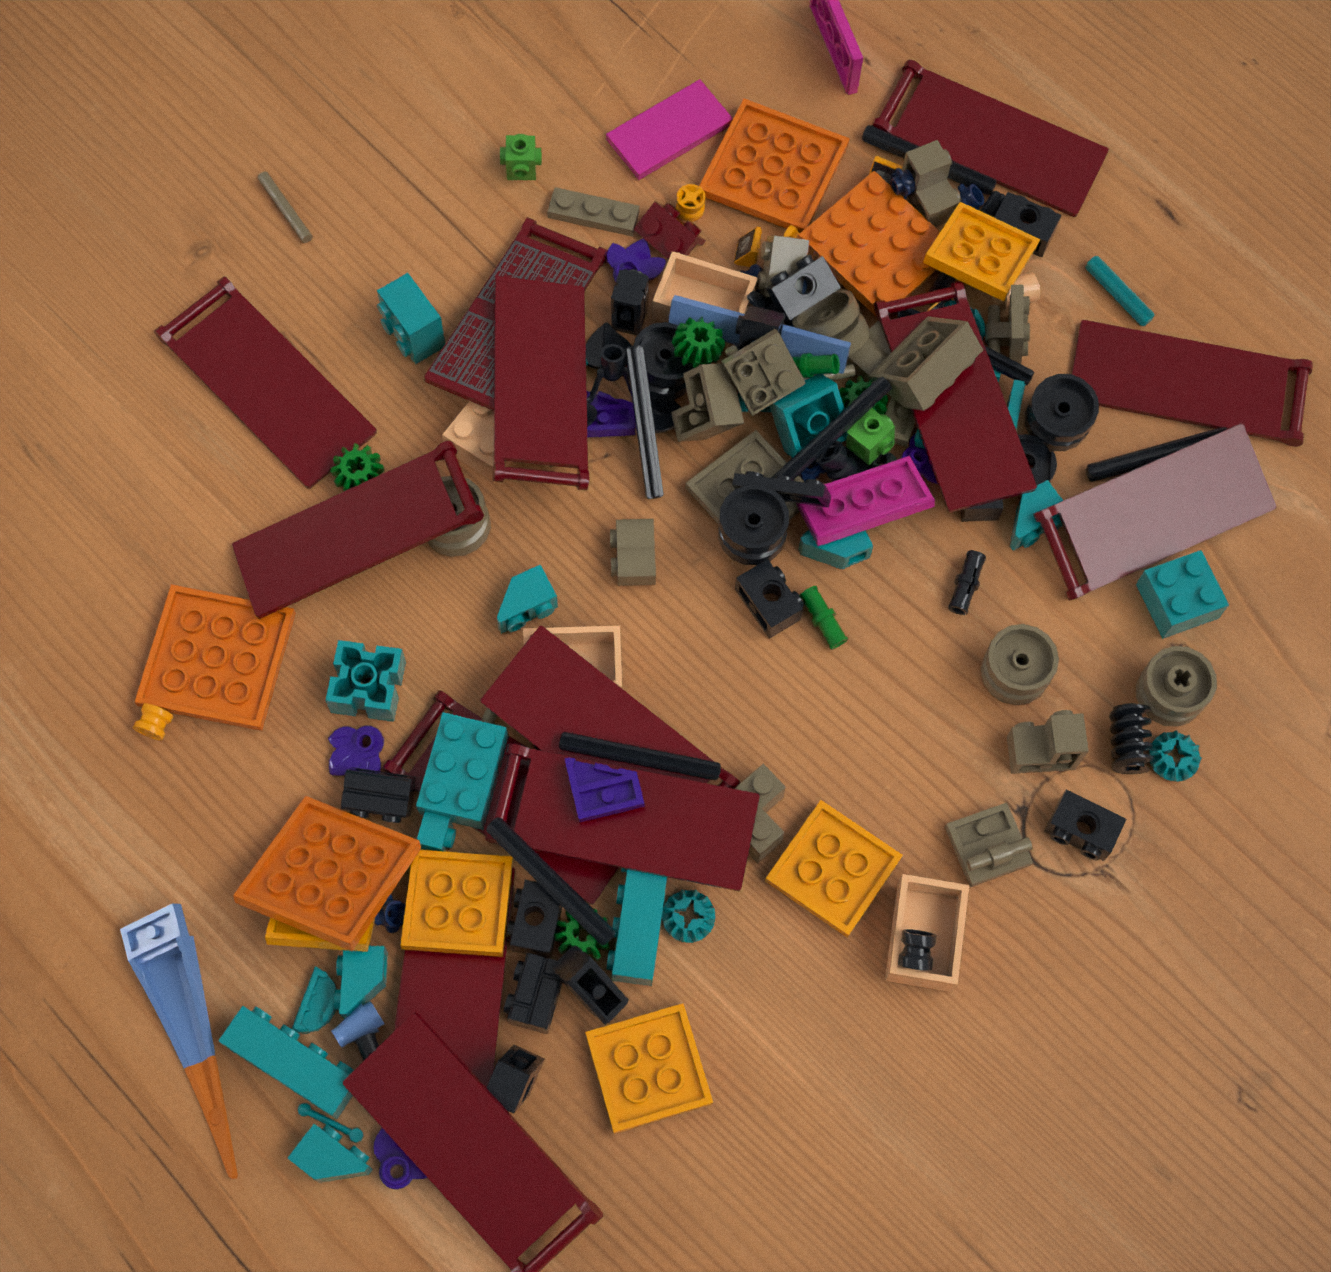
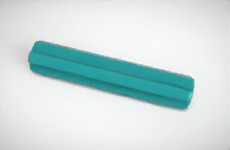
(1119, 290)

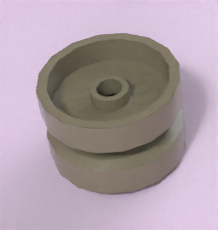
(836, 318)
(469, 536)
(1019, 664)
(1176, 685)

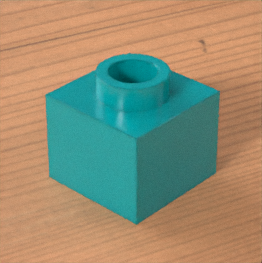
(436, 832)

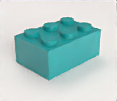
(463, 770)

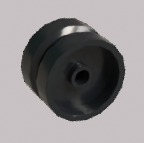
(662, 367)
(1062, 411)
(753, 524)

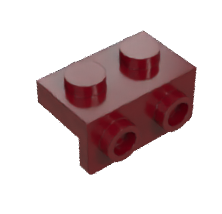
(667, 231)

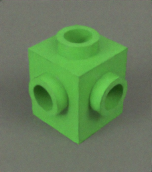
(520, 157)
(871, 436)

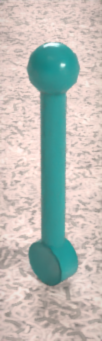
(355, 1135)

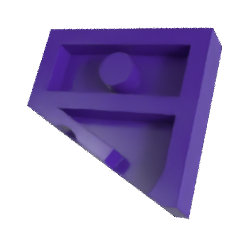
(613, 417)
(602, 790)

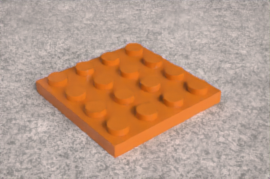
(774, 166)
(874, 242)
(215, 658)
(327, 873)

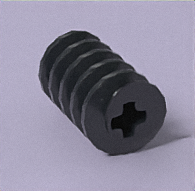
(1129, 738)

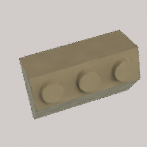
(928, 361)

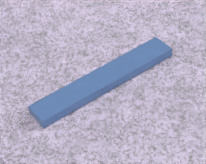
(796, 340)

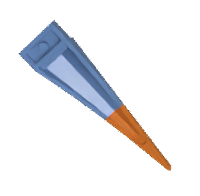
(170, 974)

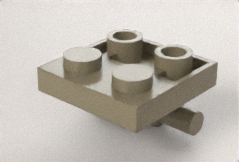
(1012, 333)
(763, 371)
(989, 844)

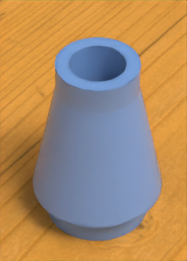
(359, 1022)

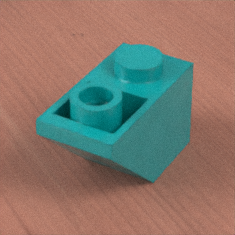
(1025, 528)
(838, 553)
(526, 598)
(362, 977)
(326, 1159)

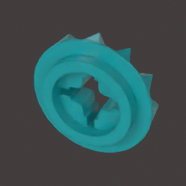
(1165, 765)
(698, 927)

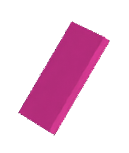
(839, 42)
(669, 129)
(868, 501)

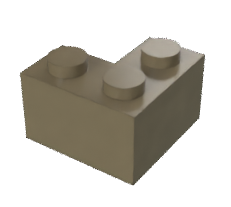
(932, 192)
(712, 405)
(1048, 747)
(766, 832)

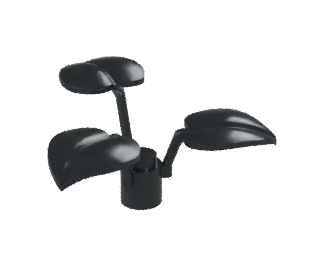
(607, 353)

